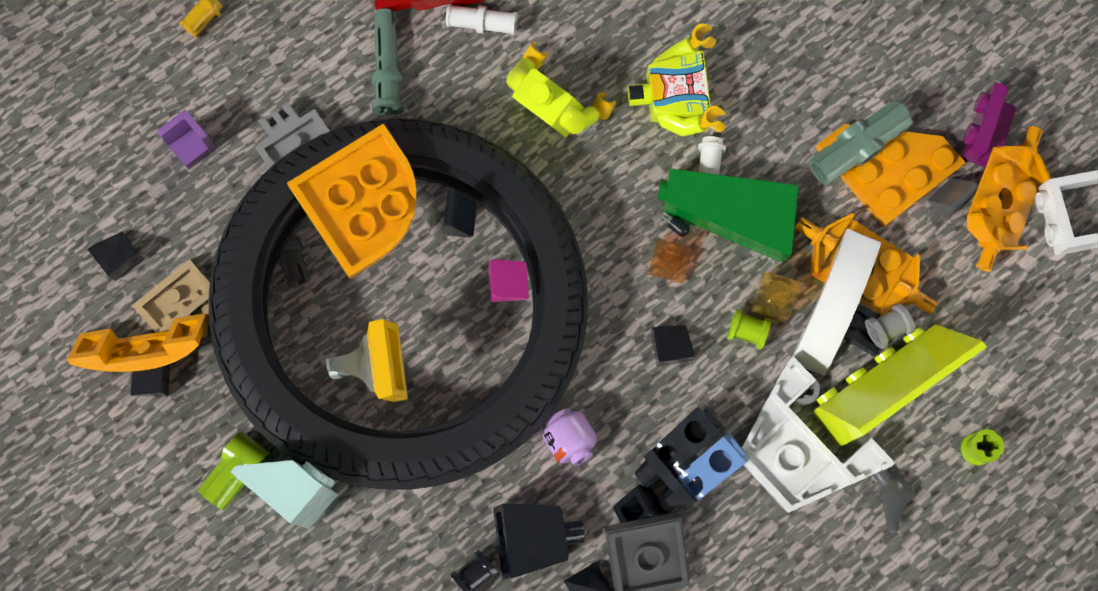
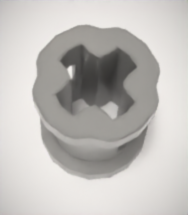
(890, 326)

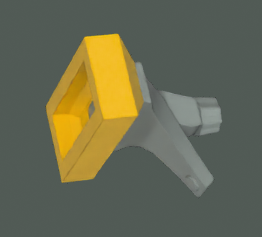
(375, 362)

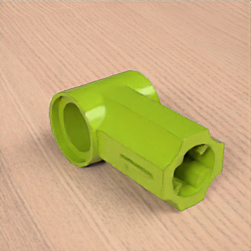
(221, 484)

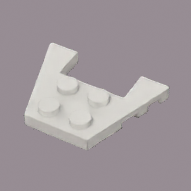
(791, 458)

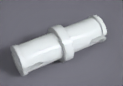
(481, 19)

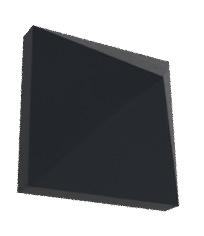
(588, 580)

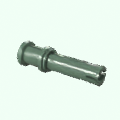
(386, 77)

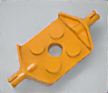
(1017, 175)
(893, 274)

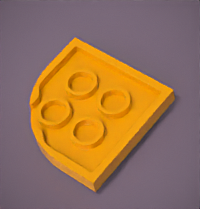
(360, 199)

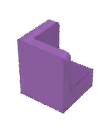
(186, 139)

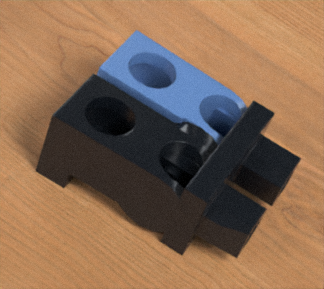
(682, 470)

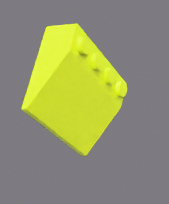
(893, 382)

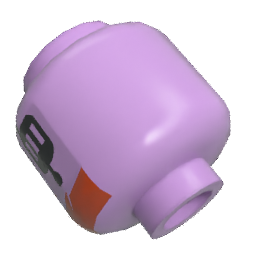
(569, 437)

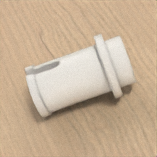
(711, 154)

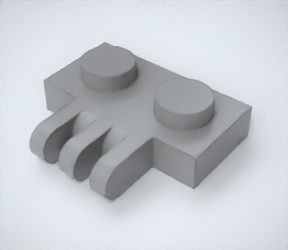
(288, 133)

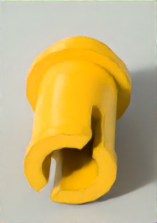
(200, 16)

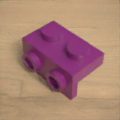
(989, 126)

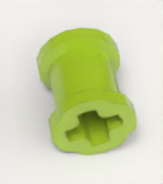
(749, 329)
(986, 437)

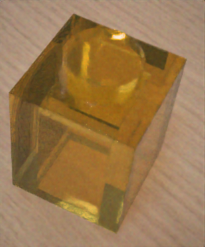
(774, 297)

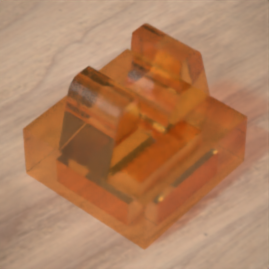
(669, 261)

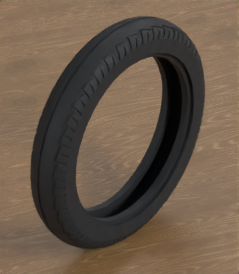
(425, 455)

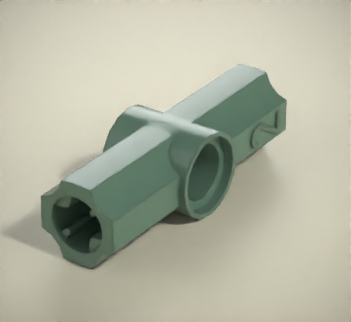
(860, 142)

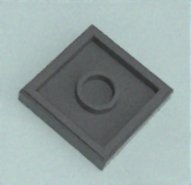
(648, 554)

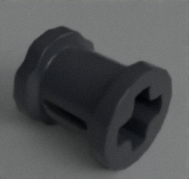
(475, 573)

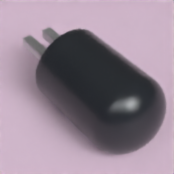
(677, 225)

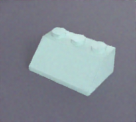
(290, 489)

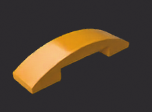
(105, 352)

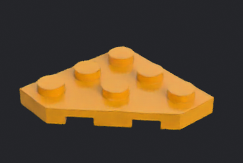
(900, 172)

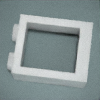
(1051, 203)

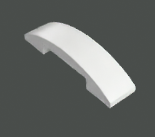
(837, 302)

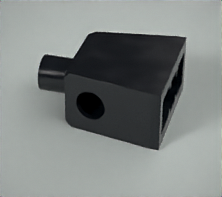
(533, 537)

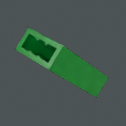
(735, 208)

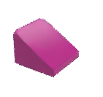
(508, 280)

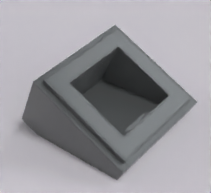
(952, 195)

